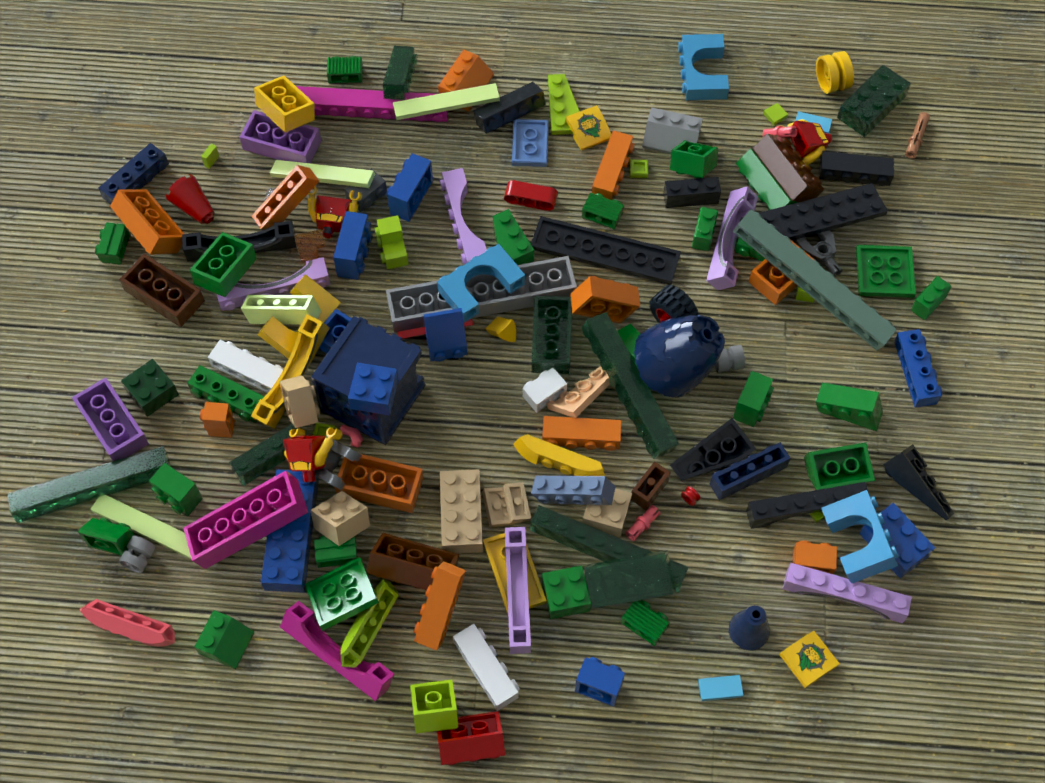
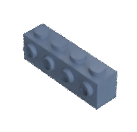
(573, 490)

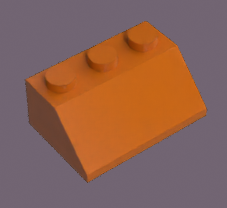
(466, 73)

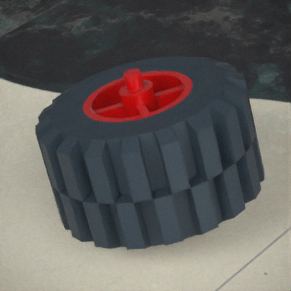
(671, 303)

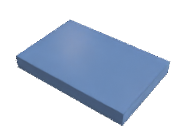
(530, 143)

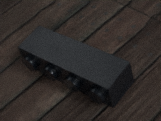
(509, 107)
(856, 168)

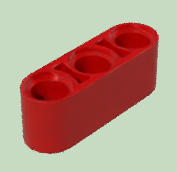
(530, 195)

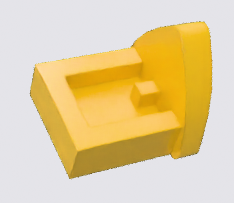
(502, 328)

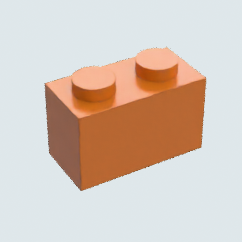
(218, 419)
(815, 556)

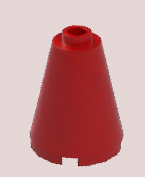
(190, 198)

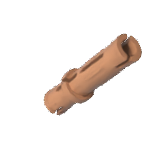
(912, 149)

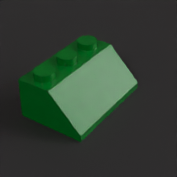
(839, 466)

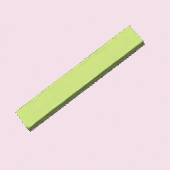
(446, 101)
(327, 174)
(142, 524)

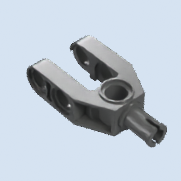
(823, 251)
(333, 458)

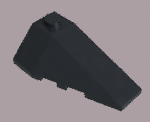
(720, 448)
(909, 472)

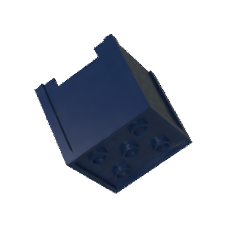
(371, 346)

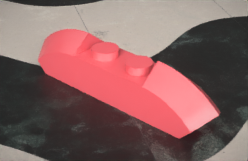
(129, 624)

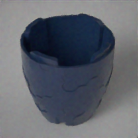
(678, 354)

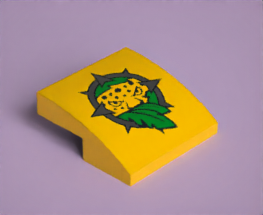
(588, 127)
(809, 659)

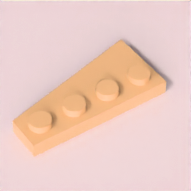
(583, 394)

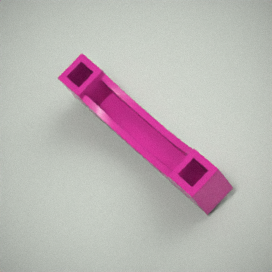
(302, 626)

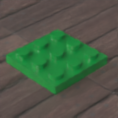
(885, 271)
(341, 593)

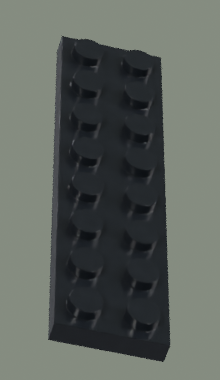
(826, 212)
(606, 250)

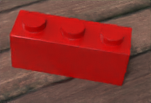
(474, 739)

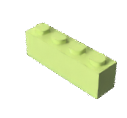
(285, 308)

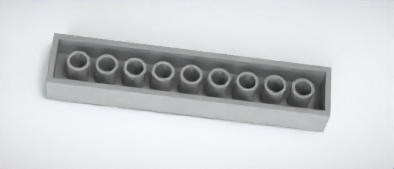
(542, 278)

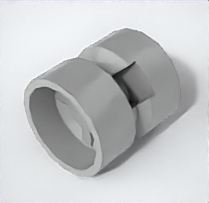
(732, 358)
(140, 548)

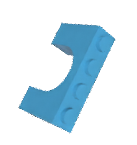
(697, 85)
(492, 262)
(878, 554)

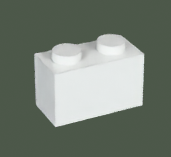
(544, 389)

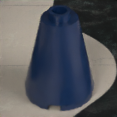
(750, 628)

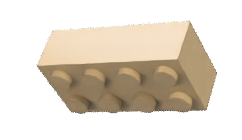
(461, 511)

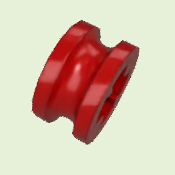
(690, 496)

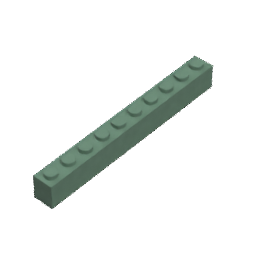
(814, 280)

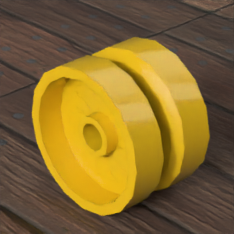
(834, 72)

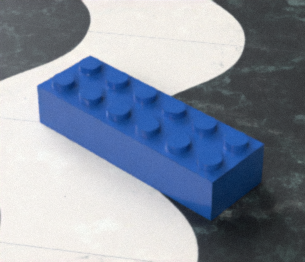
(289, 546)

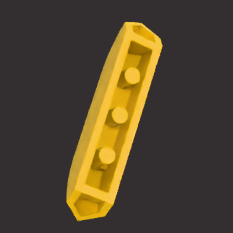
(554, 456)

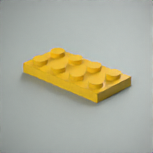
(496, 552)

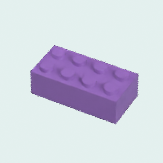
(267, 139)
(110, 420)

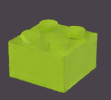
(434, 706)

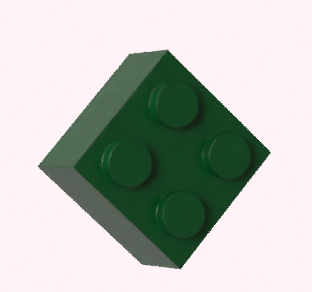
(149, 387)

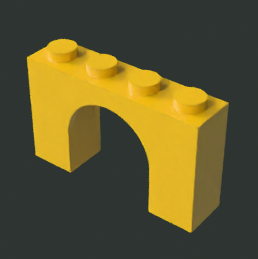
(283, 338)

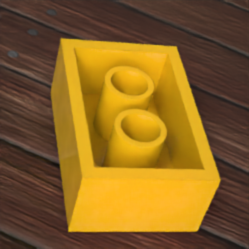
(284, 103)

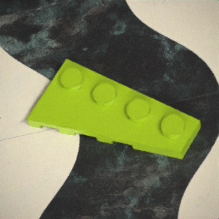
(561, 103)

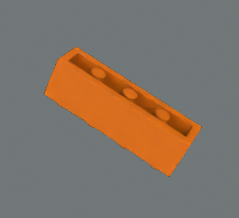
(613, 164)
(285, 197)
(582, 432)
(439, 605)

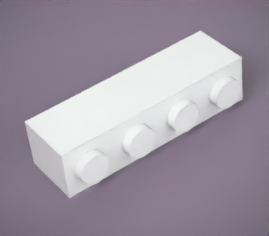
(244, 366)
(486, 667)

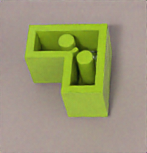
(390, 239)

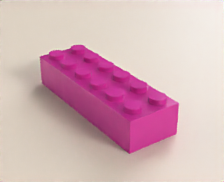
(245, 520)

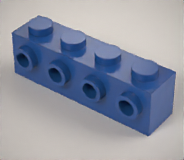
(918, 368)

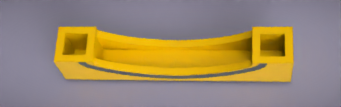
(308, 341)

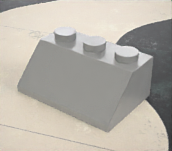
(669, 129)

